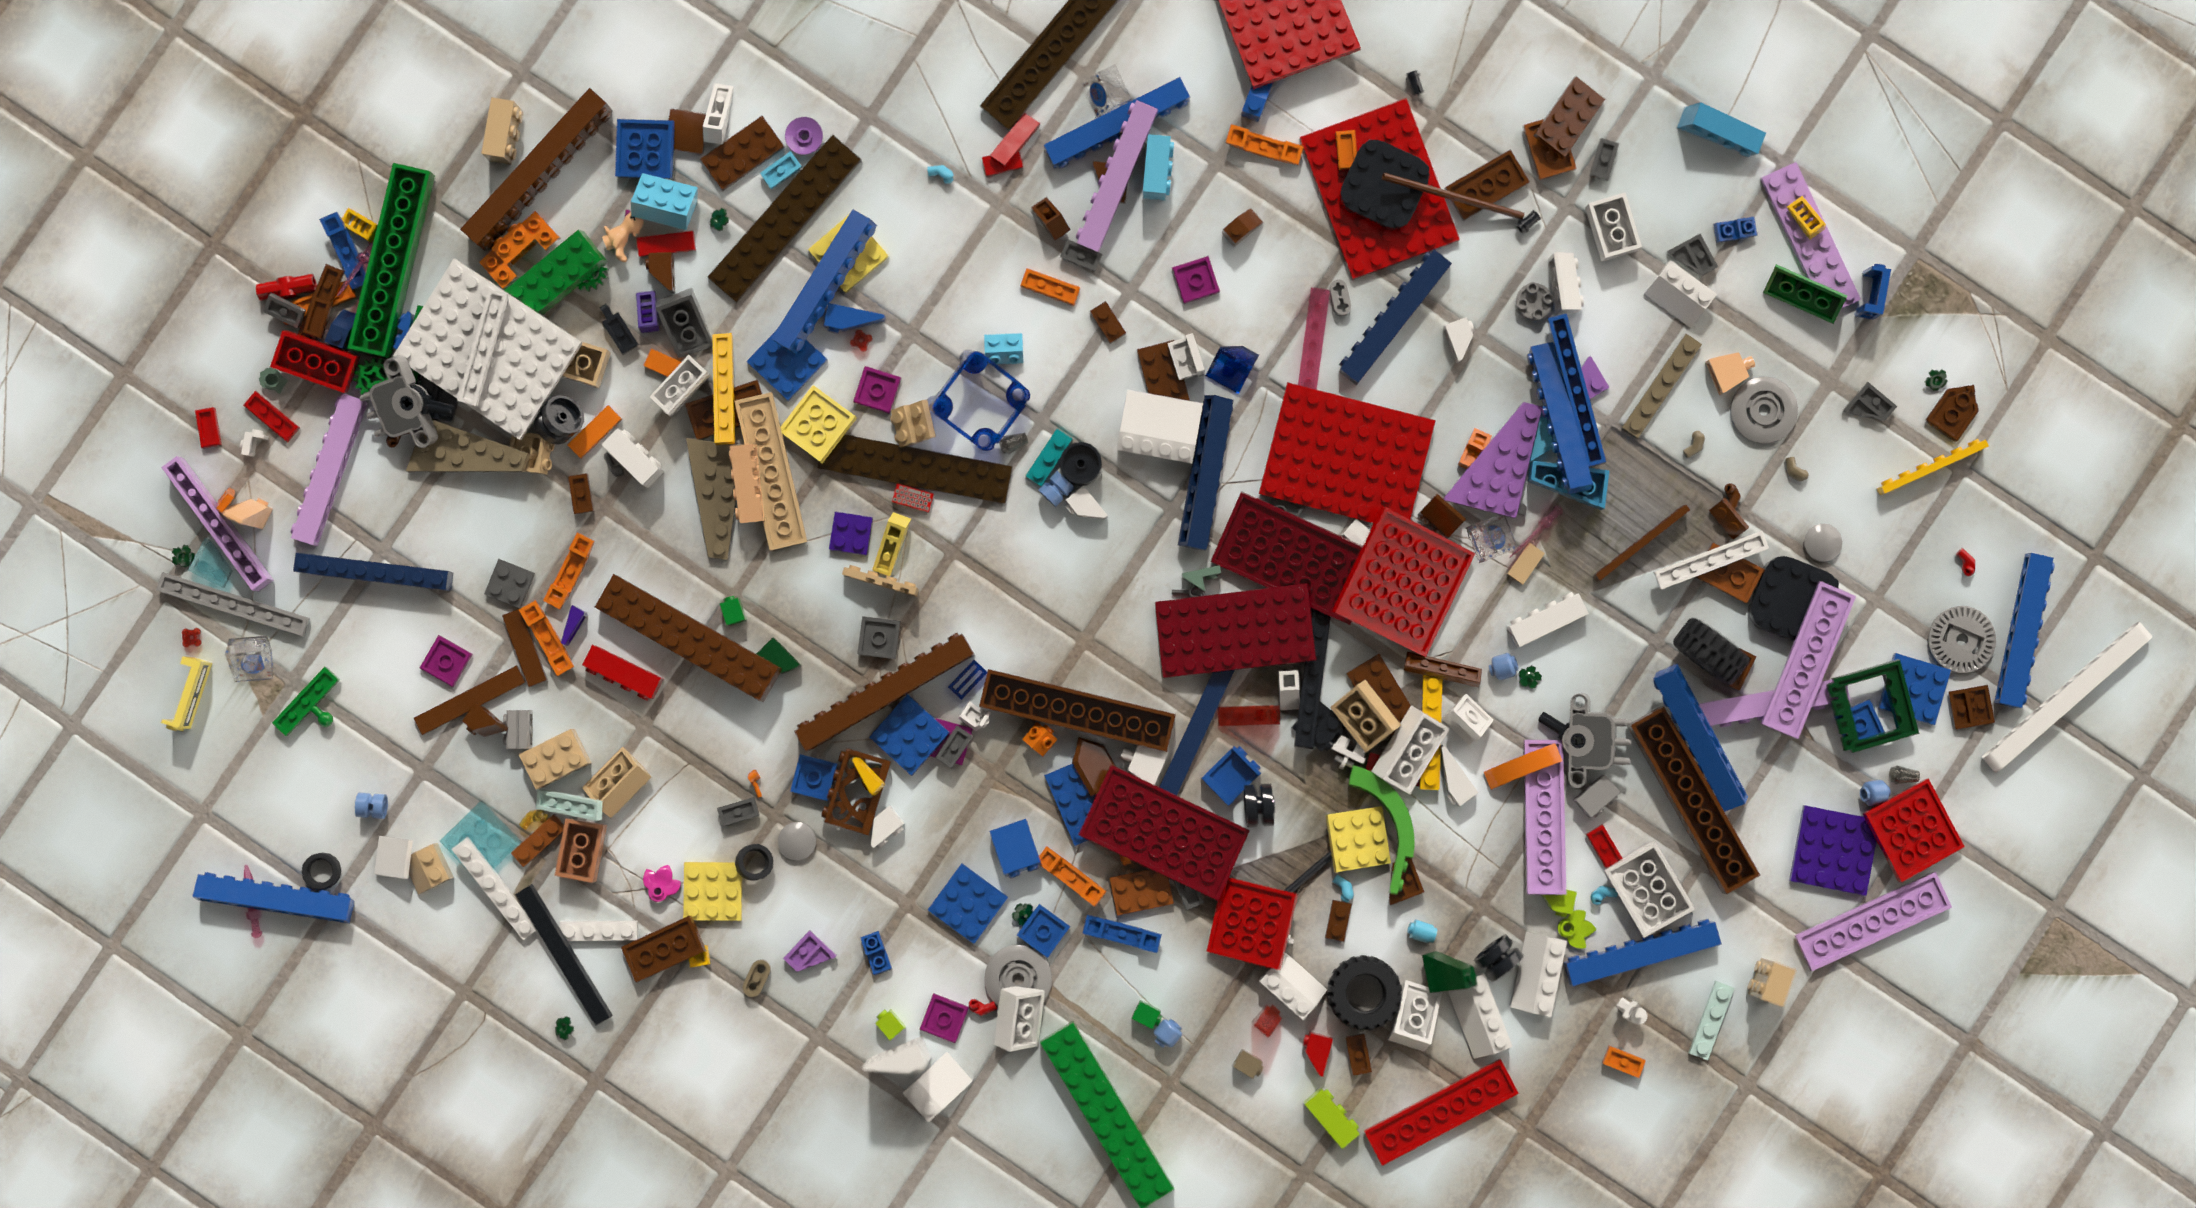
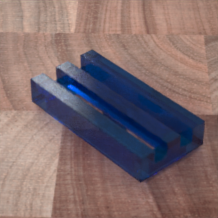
(956, 691)

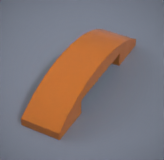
(1264, 146)
(570, 571)
(547, 637)
(1523, 766)
(1071, 876)

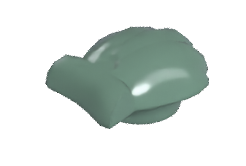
(272, 380)

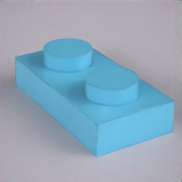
(781, 170)

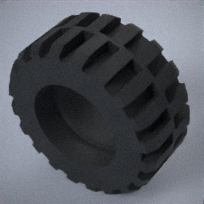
(1711, 651)
(1364, 966)

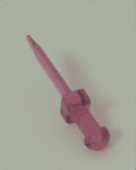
(363, 258)
(1544, 523)
(253, 914)

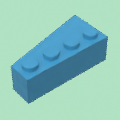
(1721, 129)
(1548, 477)

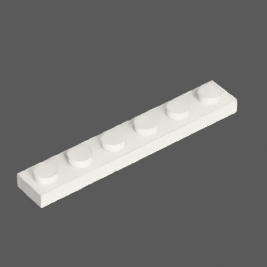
(483, 347)
(1711, 560)
(494, 887)

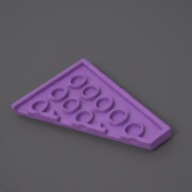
(1499, 472)

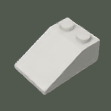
(1416, 1017)
(937, 1087)

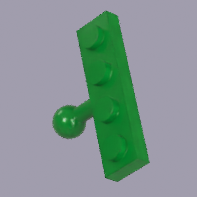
(306, 702)

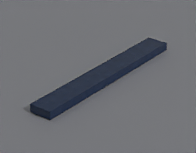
(1195, 731)

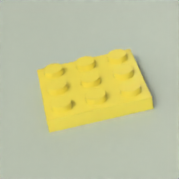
(865, 263)
(817, 424)
(1358, 839)
(712, 891)

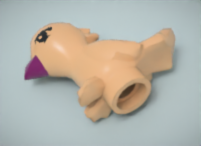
(618, 236)

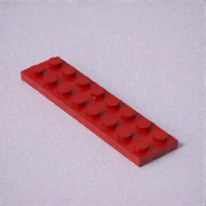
(1441, 1112)

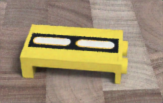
(191, 694)

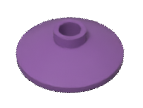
(801, 126)

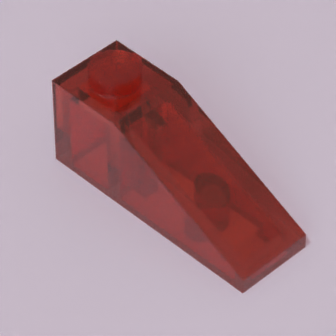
(1249, 715)

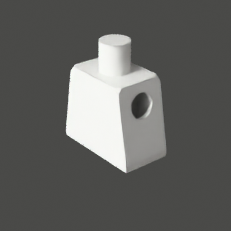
(1145, 762)

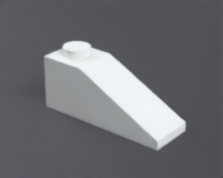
(717, 114)
(1456, 781)

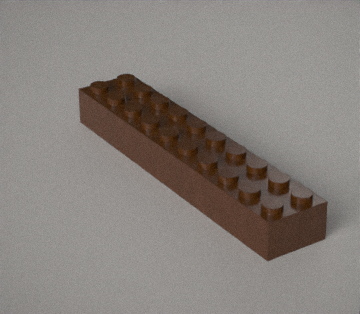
(537, 169)
(688, 638)
(881, 694)
(1077, 710)
(1693, 800)

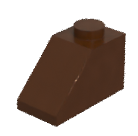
(1051, 218)
(1241, 227)
(662, 268)
(483, 721)

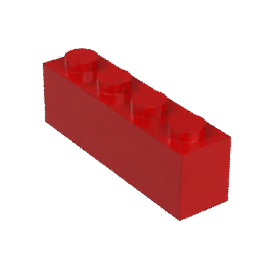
(623, 672)

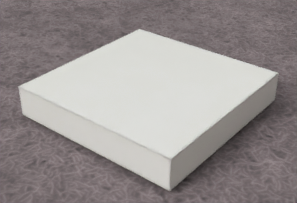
(393, 857)

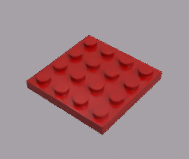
(1913, 830)
(1252, 923)

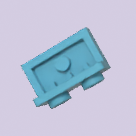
(1004, 348)

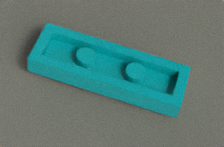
(1048, 457)

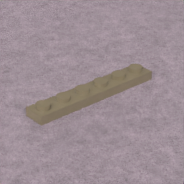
(1661, 386)

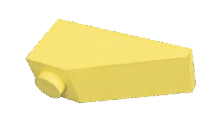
(891, 543)

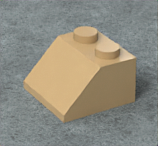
(429, 868)

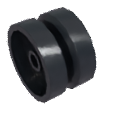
(559, 419)
(1080, 475)
(1256, 805)
(1498, 958)

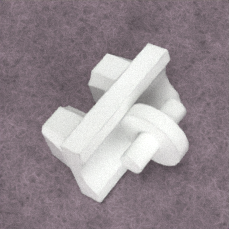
(1340, 747)
(1632, 1011)

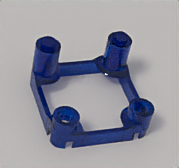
(974, 363)

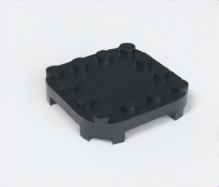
(1377, 199)
(1785, 595)

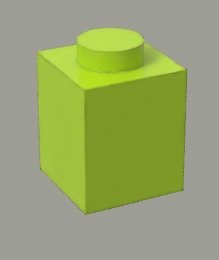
(889, 1023)

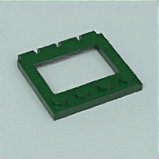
(1898, 699)

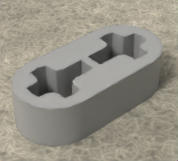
(1344, 296)

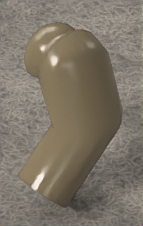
(1698, 442)
(1794, 471)

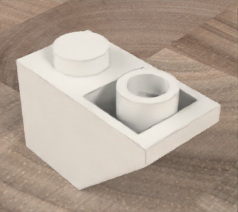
(1288, 689)
(884, 825)

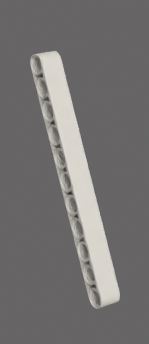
(2067, 697)

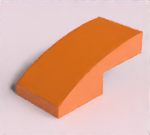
(1476, 443)

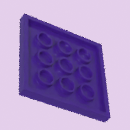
(1833, 851)

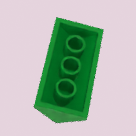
(1805, 294)

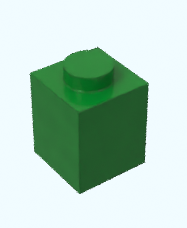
(732, 610)
(1147, 1014)

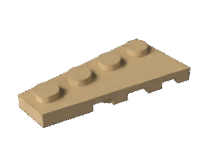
(889, 582)

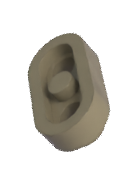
(756, 977)

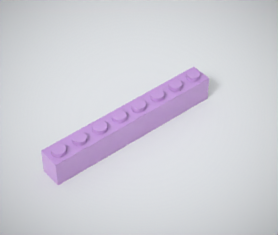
(1117, 176)
(329, 469)
(217, 524)
(1752, 706)

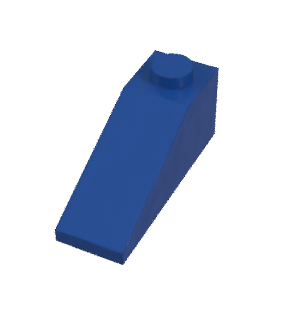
(1256, 102)
(846, 318)

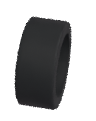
(768, 862)
(306, 867)

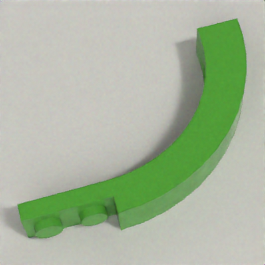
(1390, 799)

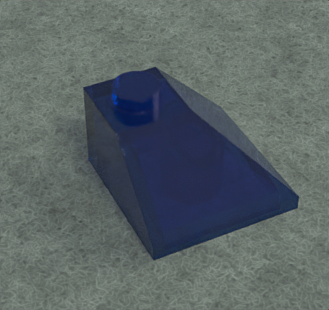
(1232, 366)

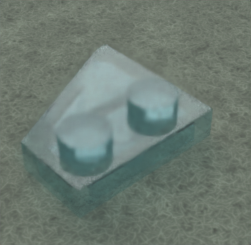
(210, 564)

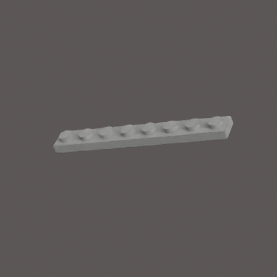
(233, 604)

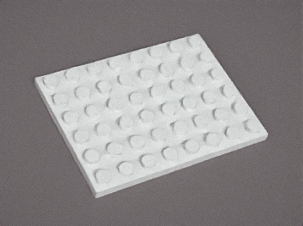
(525, 359)

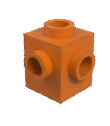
(1040, 738)

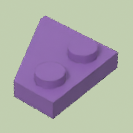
(1593, 378)
(808, 952)

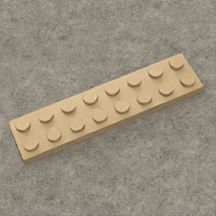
(780, 502)

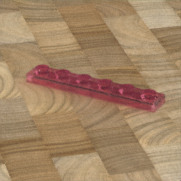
(1313, 337)

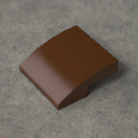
(688, 130)
(1971, 707)

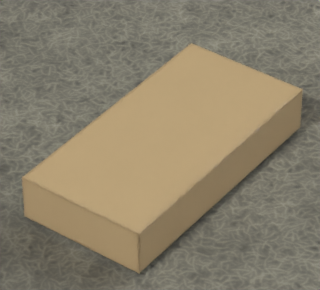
(1525, 563)

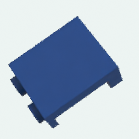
(1878, 292)
(1231, 774)
(1015, 848)

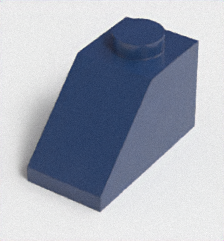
(341, 329)

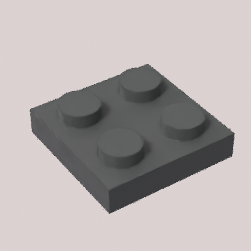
(509, 583)
(879, 637)

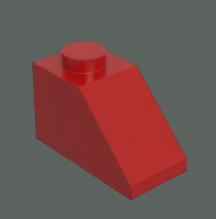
(1318, 1049)

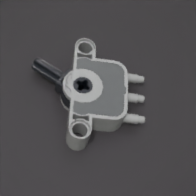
(404, 405)
(1598, 735)

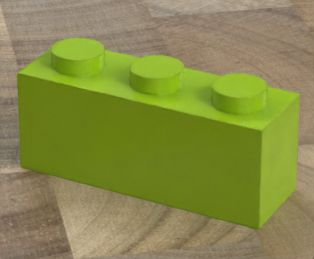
(1332, 1117)

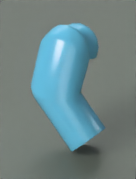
(943, 171)
(1346, 887)
(1601, 892)

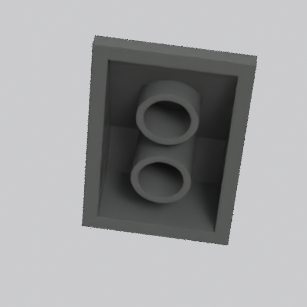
(684, 323)

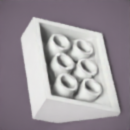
(1159, 426)
(1649, 889)
(902, 1058)

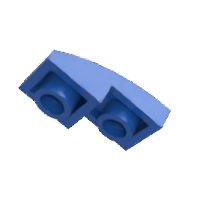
(1735, 229)
(405, 323)
(876, 953)

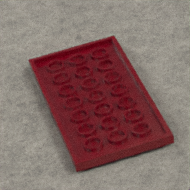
(1286, 551)
(1235, 631)
(1164, 832)

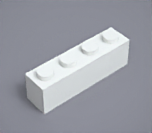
(1547, 620)

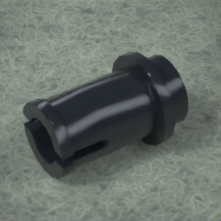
(1414, 82)
(1527, 222)

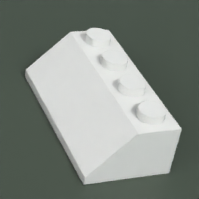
(1410, 750)
(1538, 974)
(1480, 1019)

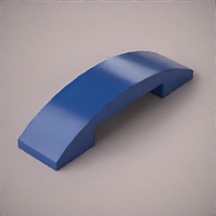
(344, 247)
(1122, 933)

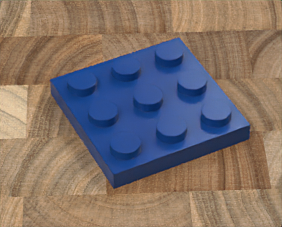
(644, 148)
(784, 369)
(1925, 686)
(909, 735)
(967, 903)

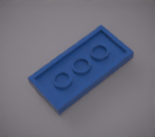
(1071, 799)

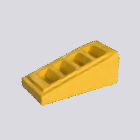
(1801, 221)
(370, 230)
(871, 780)

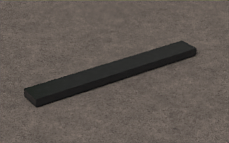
(1312, 683)
(564, 954)

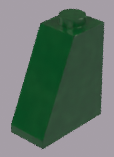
(778, 655)
(1447, 973)

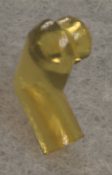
(533, 816)

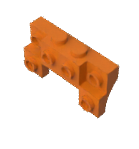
(515, 245)

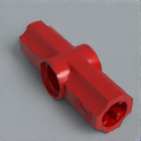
(286, 287)

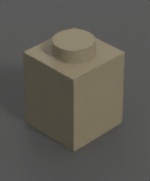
(1248, 1064)

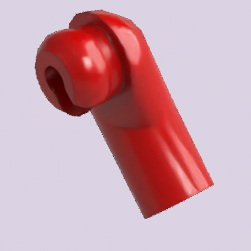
(1969, 562)
(980, 1008)

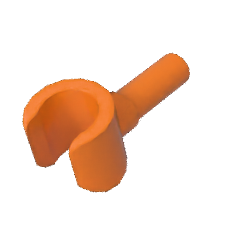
(753, 776)

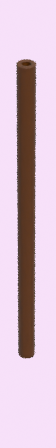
(1452, 196)

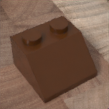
(1441, 516)

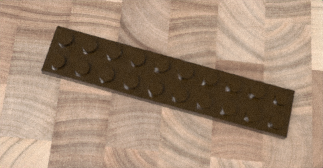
(1044, 59)
(784, 218)
(919, 468)

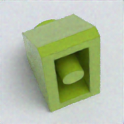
(1561, 903)

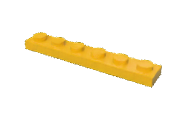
(723, 389)
(1939, 462)
(1432, 707)

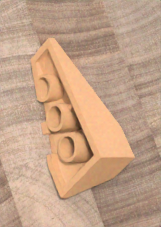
(249, 512)

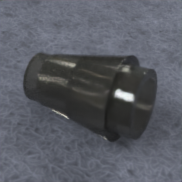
(1012, 442)
(1903, 775)

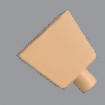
(1729, 370)

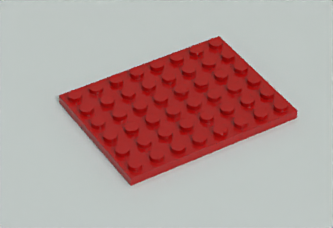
(1362, 242)
(1345, 455)

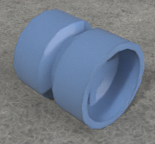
(1056, 489)
(371, 805)

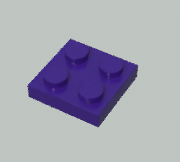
(850, 533)

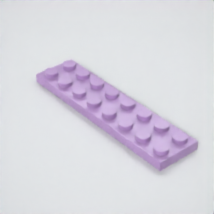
(1816, 256)
(1808, 660)
(1545, 825)
(1873, 921)

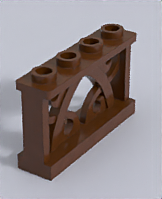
(864, 816)

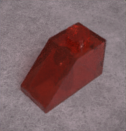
(1267, 1019)

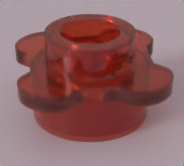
(856, 340)
(186, 634)

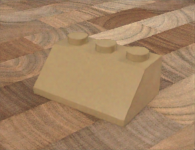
(617, 782)

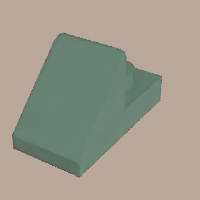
(1196, 577)

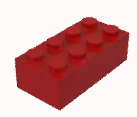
(315, 361)

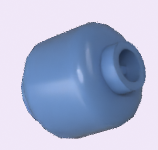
(1503, 666)
(1874, 792)
(1167, 1033)

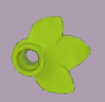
(1578, 929)

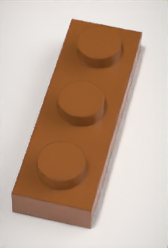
(538, 840)

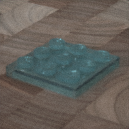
(486, 832)

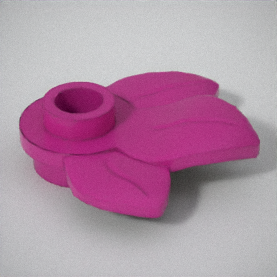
(660, 880)

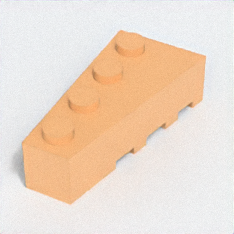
(747, 483)

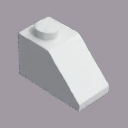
(1459, 336)
(1084, 505)

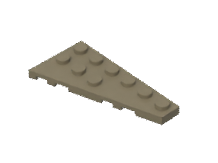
(465, 452)
(714, 493)

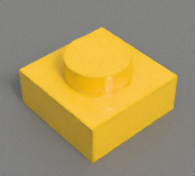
(701, 959)

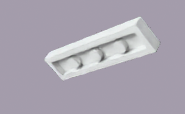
(599, 930)

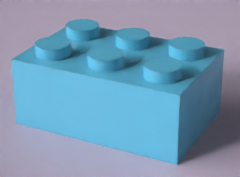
(1158, 167)
(664, 201)

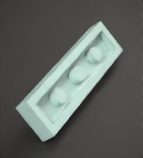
(569, 804)
(1711, 1020)

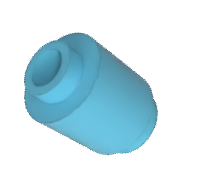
(1422, 931)

